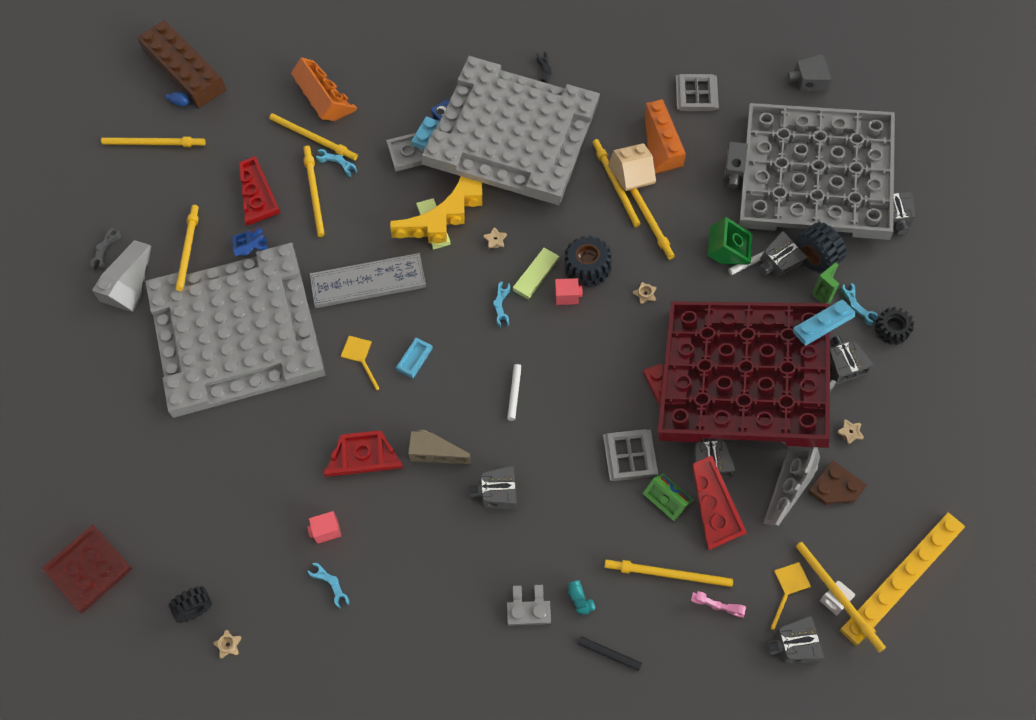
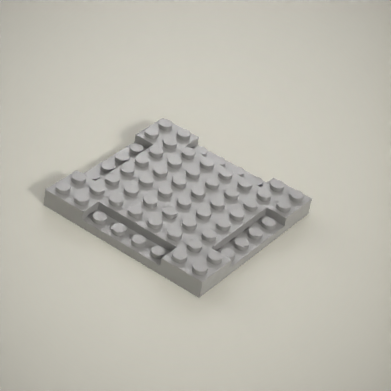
(511, 131)
(819, 168)
(234, 331)

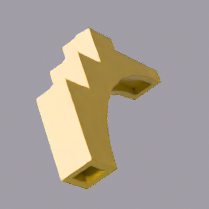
(451, 211)

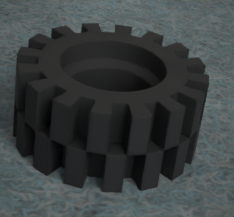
(896, 316)
(190, 604)

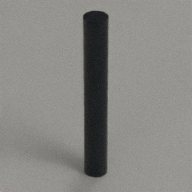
(616, 656)

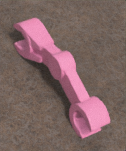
(734, 609)

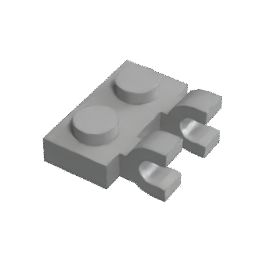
(528, 613)

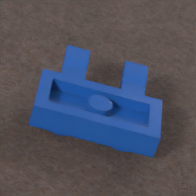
(246, 241)

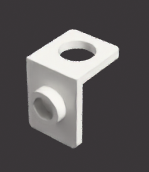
(832, 603)

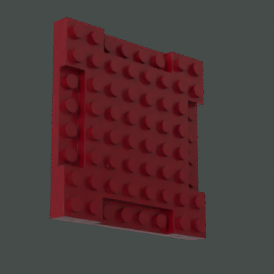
(745, 374)

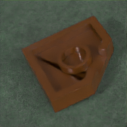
(837, 486)

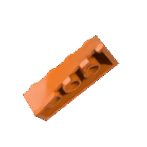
(321, 91)
(662, 138)

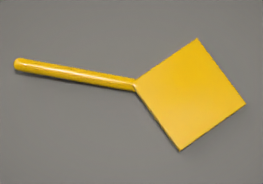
(357, 350)
(791, 580)

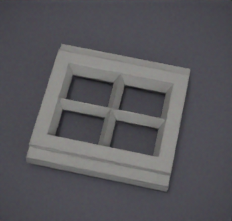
(712, 92)
(612, 457)

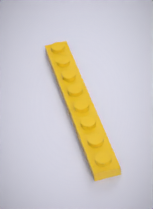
(904, 576)

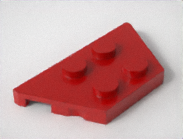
(362, 454)

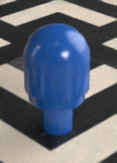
(178, 98)

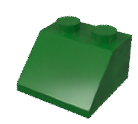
(729, 243)

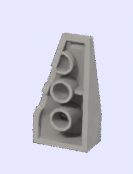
(124, 278)
(794, 477)

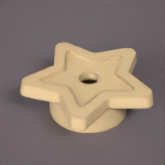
(495, 243)
(648, 289)
(849, 437)
(227, 638)

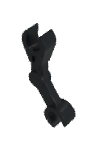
(547, 69)

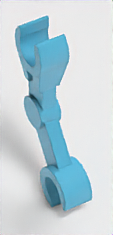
(338, 159)
(502, 293)
(850, 296)
(332, 580)

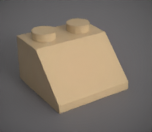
(633, 166)

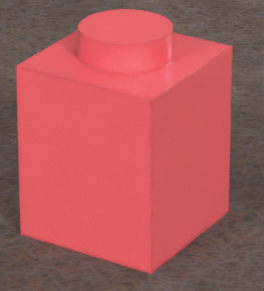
(567, 291)
(324, 527)

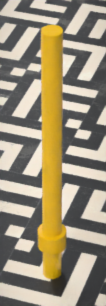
(185, 141)
(339, 149)
(603, 157)
(309, 164)
(192, 221)
(663, 242)
(627, 567)
(866, 629)

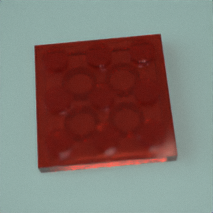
(87, 568)

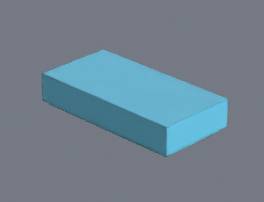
(414, 358)

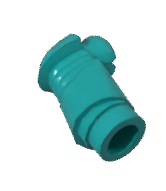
(577, 595)

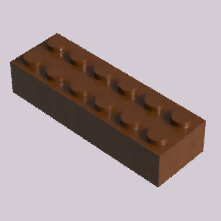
(181, 63)

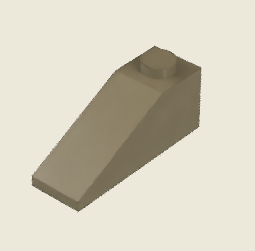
(431, 448)

